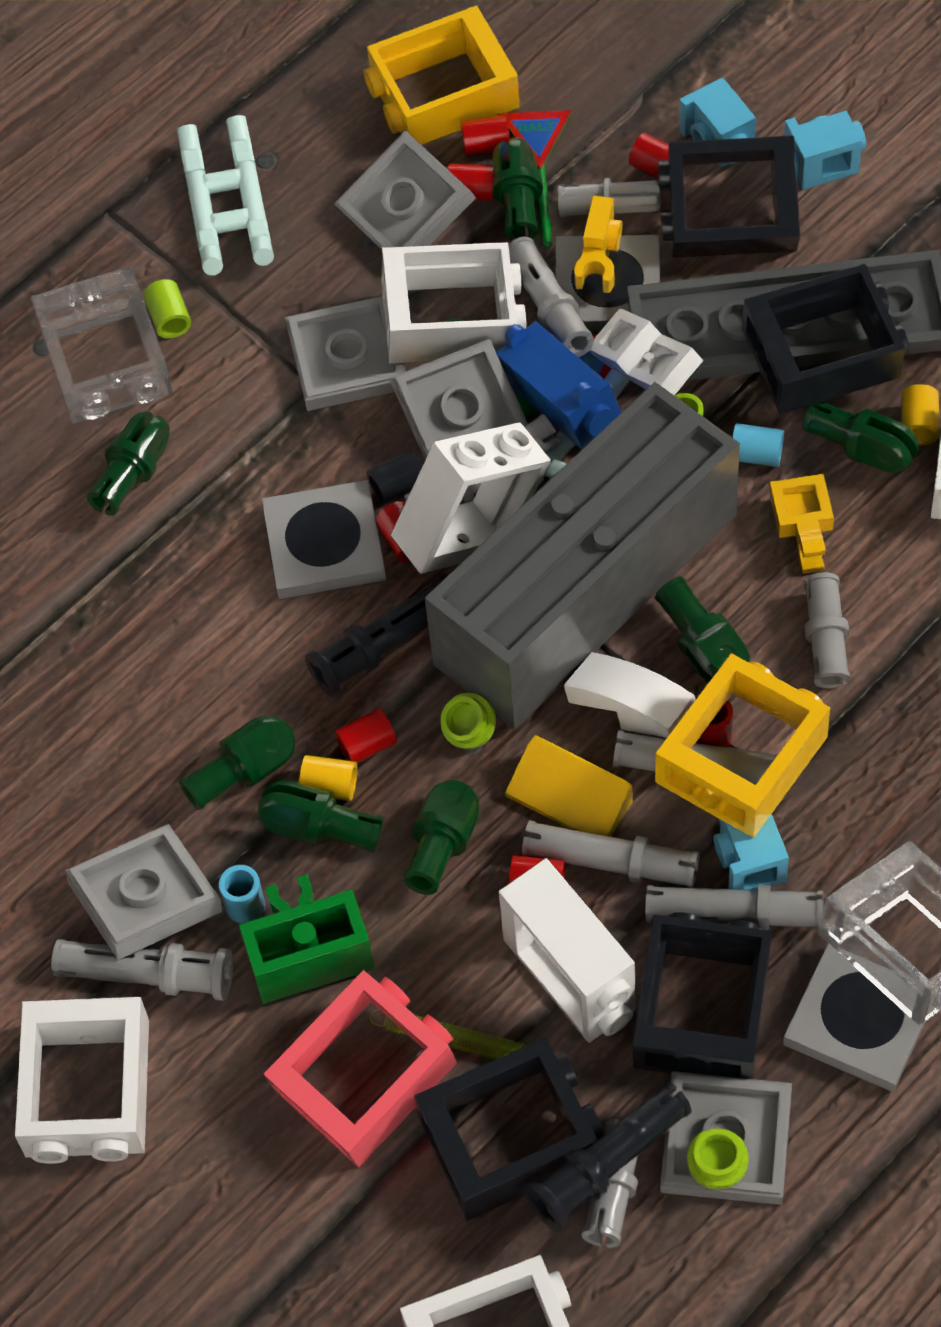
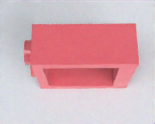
(392, 1108)

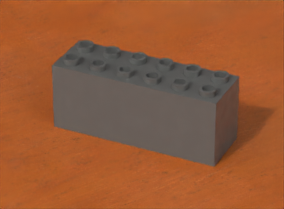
(583, 554)

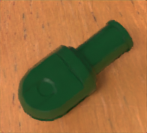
(517, 186)
(865, 436)
(130, 460)
(704, 636)
(243, 759)
(313, 816)
(441, 833)

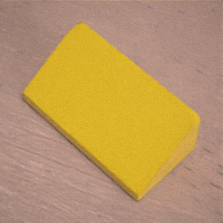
(569, 789)

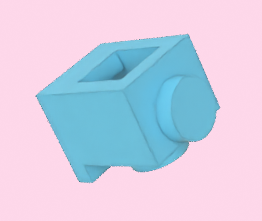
(715, 114)
(826, 148)
(752, 859)

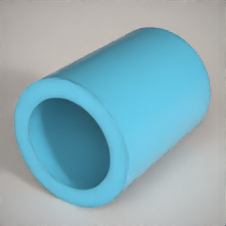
(759, 444)
(236, 881)

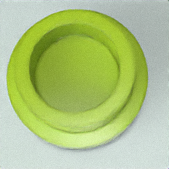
(468, 720)
(717, 1159)

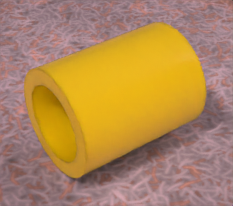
(921, 412)
(331, 775)

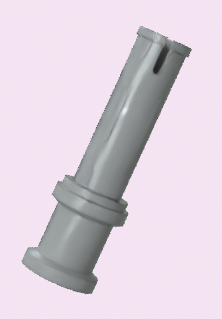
(169, 968)

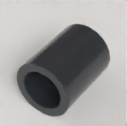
(394, 476)

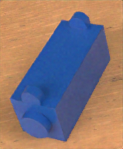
(557, 383)

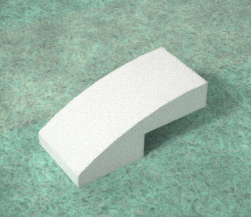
(643, 353)
(639, 696)

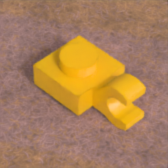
(600, 237)
(803, 511)

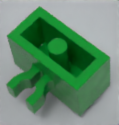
(306, 943)

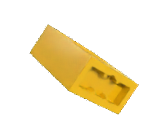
(431, 45)
(719, 789)

